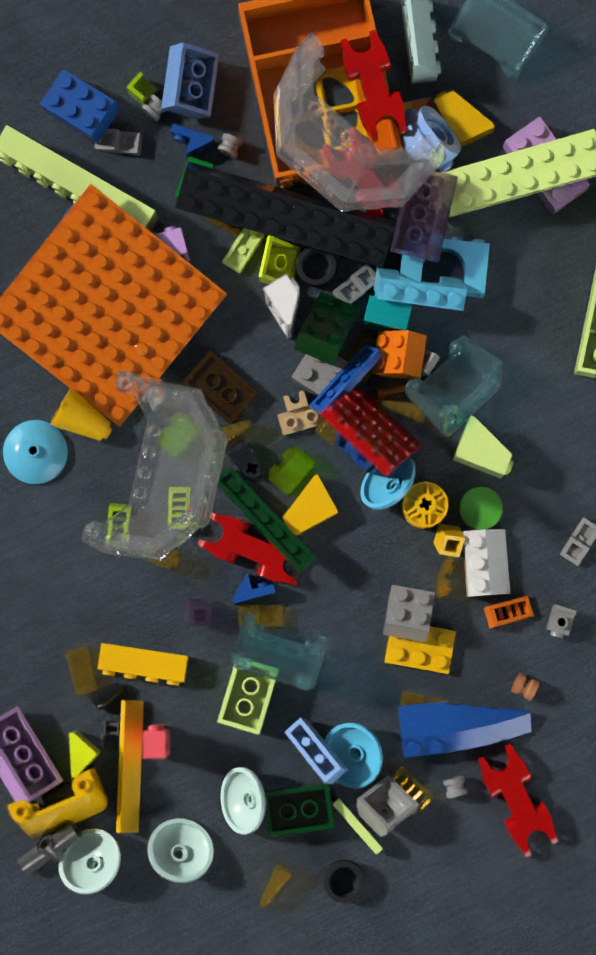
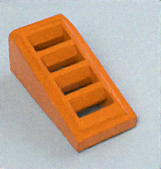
(491, 615)

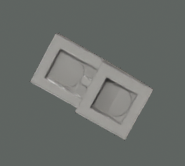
(120, 142)
(356, 285)
(580, 541)

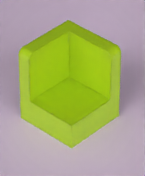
(141, 89)

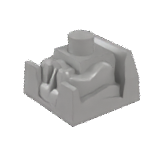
(385, 806)

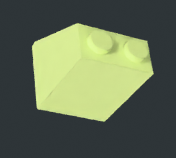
(482, 450)

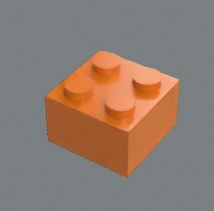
(401, 353)

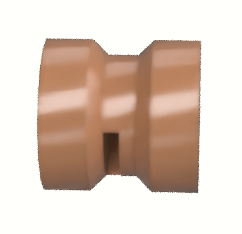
(525, 686)

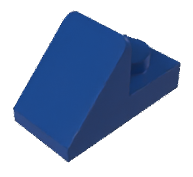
(197, 141)
(246, 592)

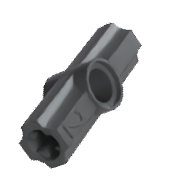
(50, 848)

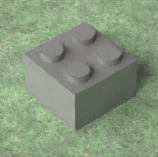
(315, 374)
(408, 613)

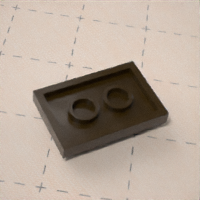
(222, 387)

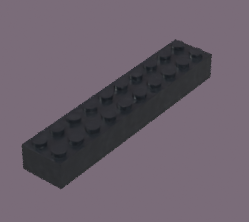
(285, 214)

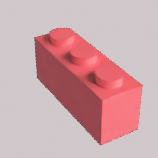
(156, 741)

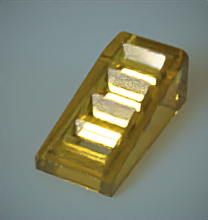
(404, 409)
(234, 430)
(429, 797)
(277, 880)

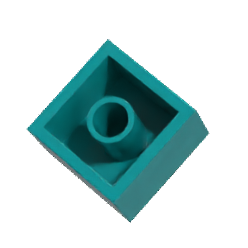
(386, 315)

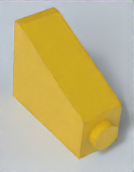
(462, 117)
(310, 508)

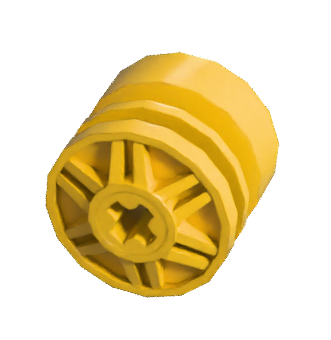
(418, 516)

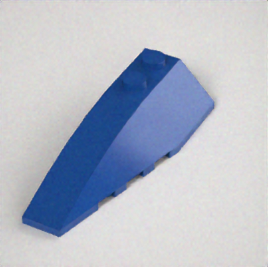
(451, 728)

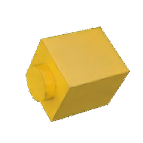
(449, 540)

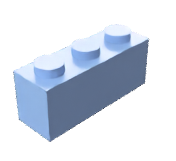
(316, 751)

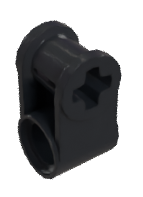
(244, 457)

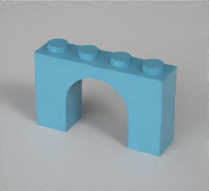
(472, 256)
(447, 294)

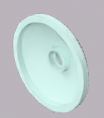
(243, 800)
(186, 839)
(78, 862)

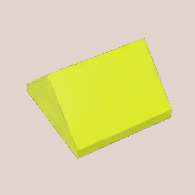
(278, 260)
(81, 753)

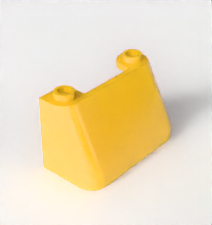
(88, 801)

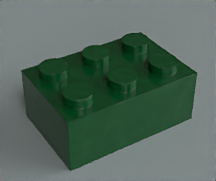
(326, 328)
(298, 809)

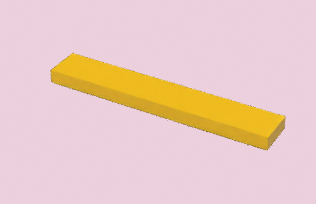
(129, 766)

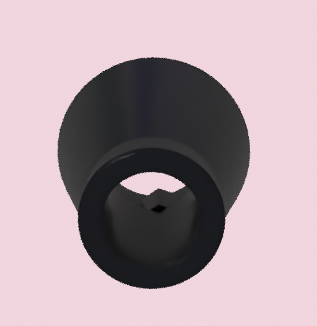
(105, 696)
(58, 794)

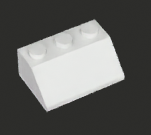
(486, 562)

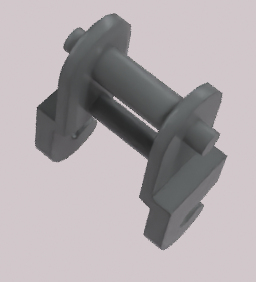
(109, 724)

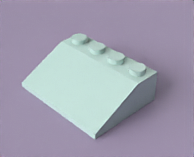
(419, 40)

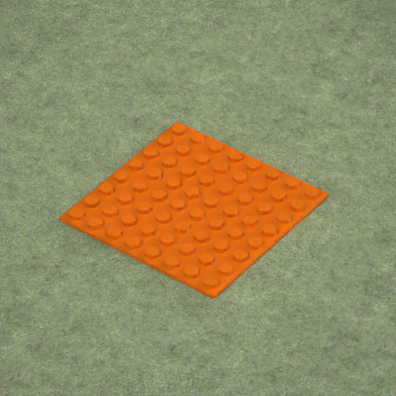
(105, 302)

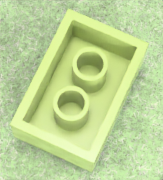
(246, 701)

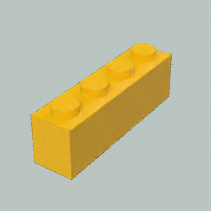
(142, 662)

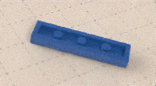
(347, 377)

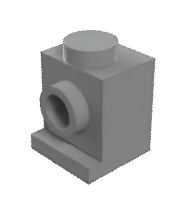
(560, 612)

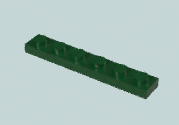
(265, 520)

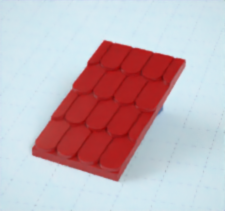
(369, 432)

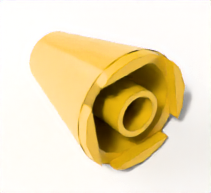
(81, 417)

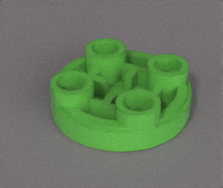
(480, 508)

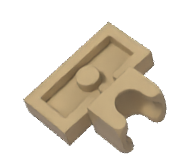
(298, 415)

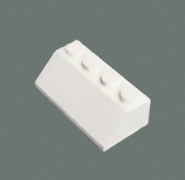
(283, 302)

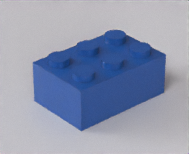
(79, 106)

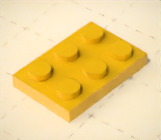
(431, 656)

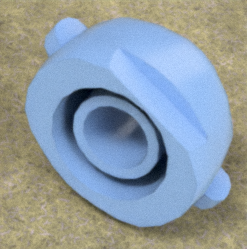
(429, 122)

